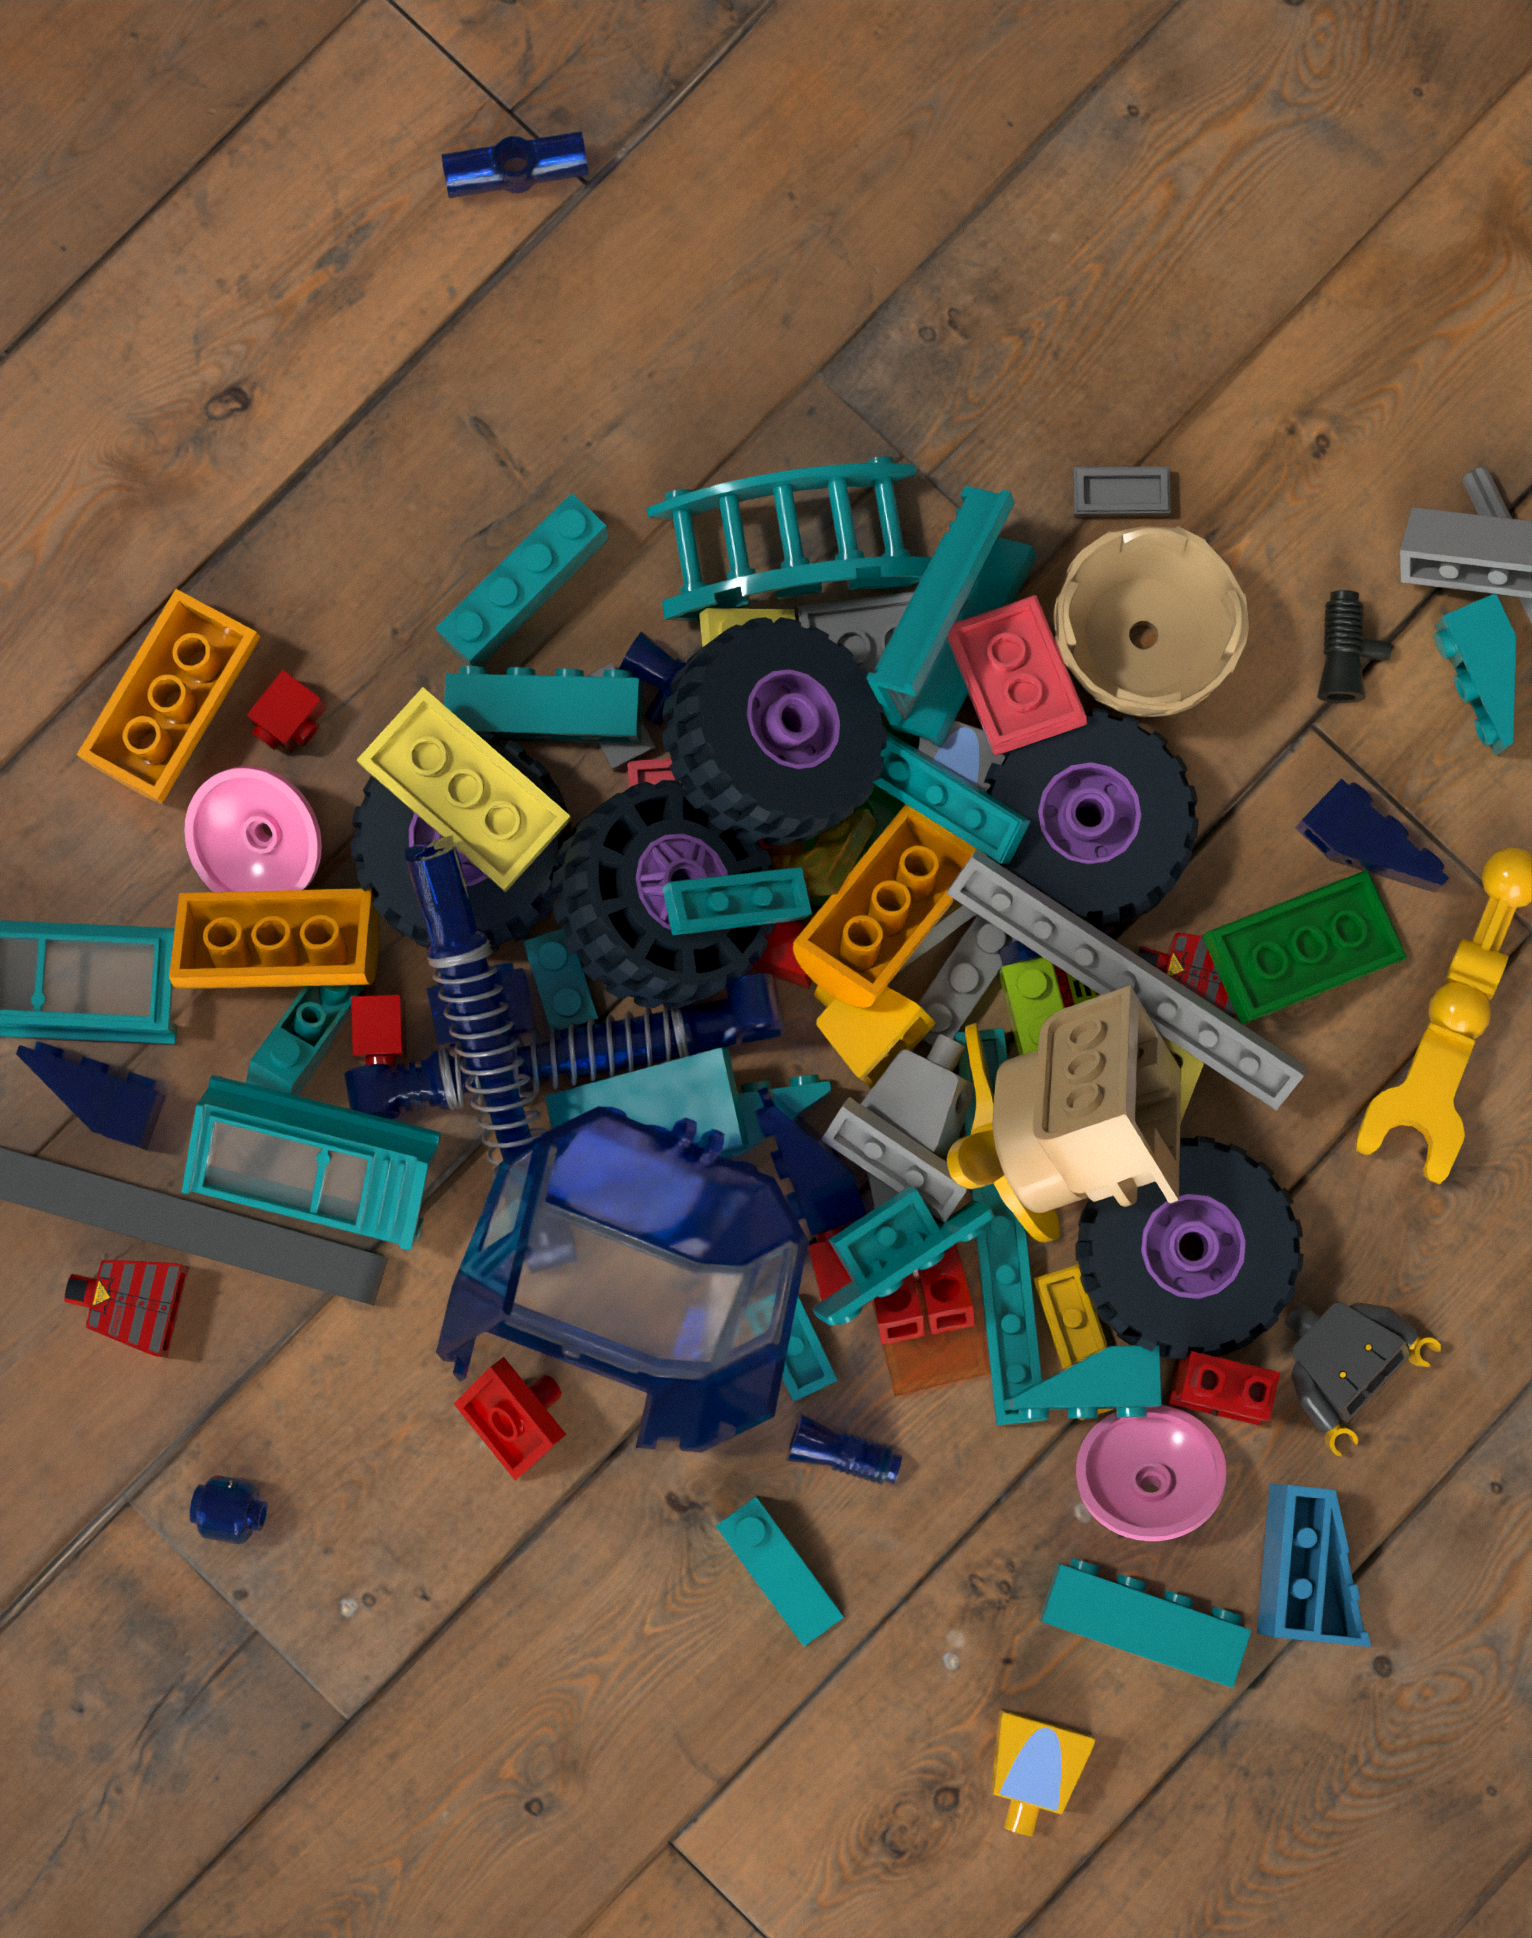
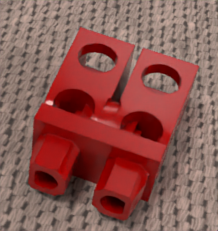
(944, 1296)
(1230, 1387)

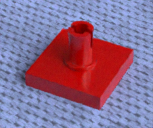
(513, 1416)

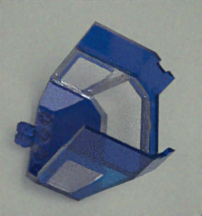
(641, 1268)

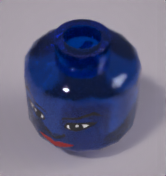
(227, 1509)

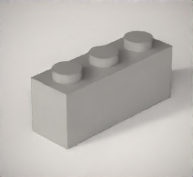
(1467, 552)

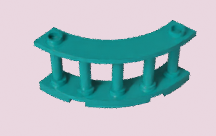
(797, 576)

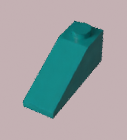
(779, 1571)

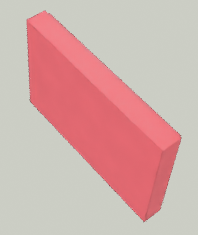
(1015, 675)

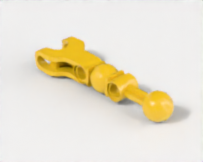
(1457, 1017)

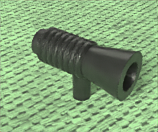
(1343, 646)

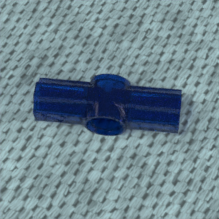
(484, 170)

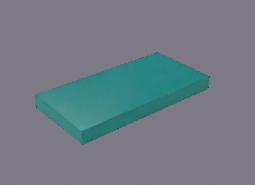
(662, 1094)

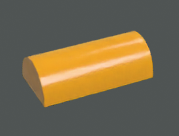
(168, 696)
(882, 909)
(275, 939)

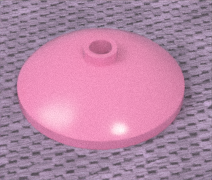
(229, 839)
(1157, 1450)

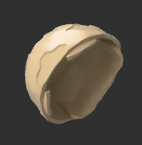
(1156, 581)

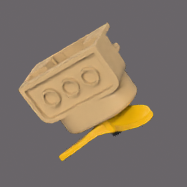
(1075, 1114)

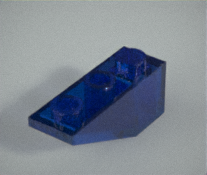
(1358, 836)
(103, 1102)
(819, 1175)

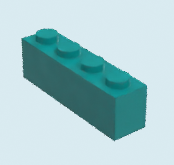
(523, 582)
(547, 707)
(1144, 1624)

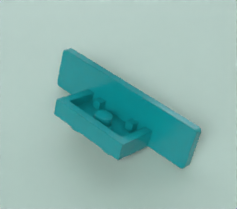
(892, 1245)

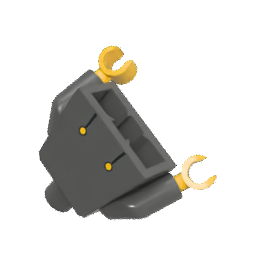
(1348, 1359)

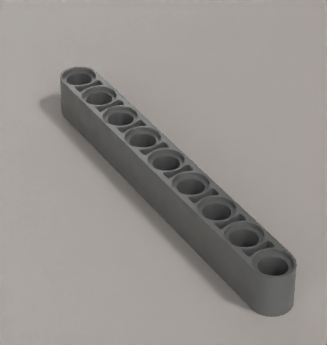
(190, 1227)

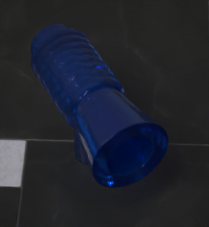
(653, 667)
(843, 1452)

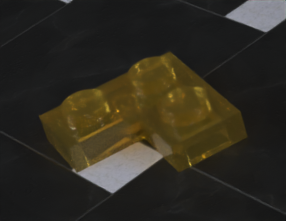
(832, 854)

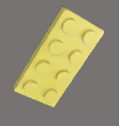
(464, 789)

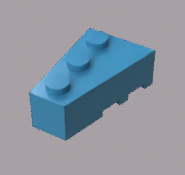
(1307, 1571)

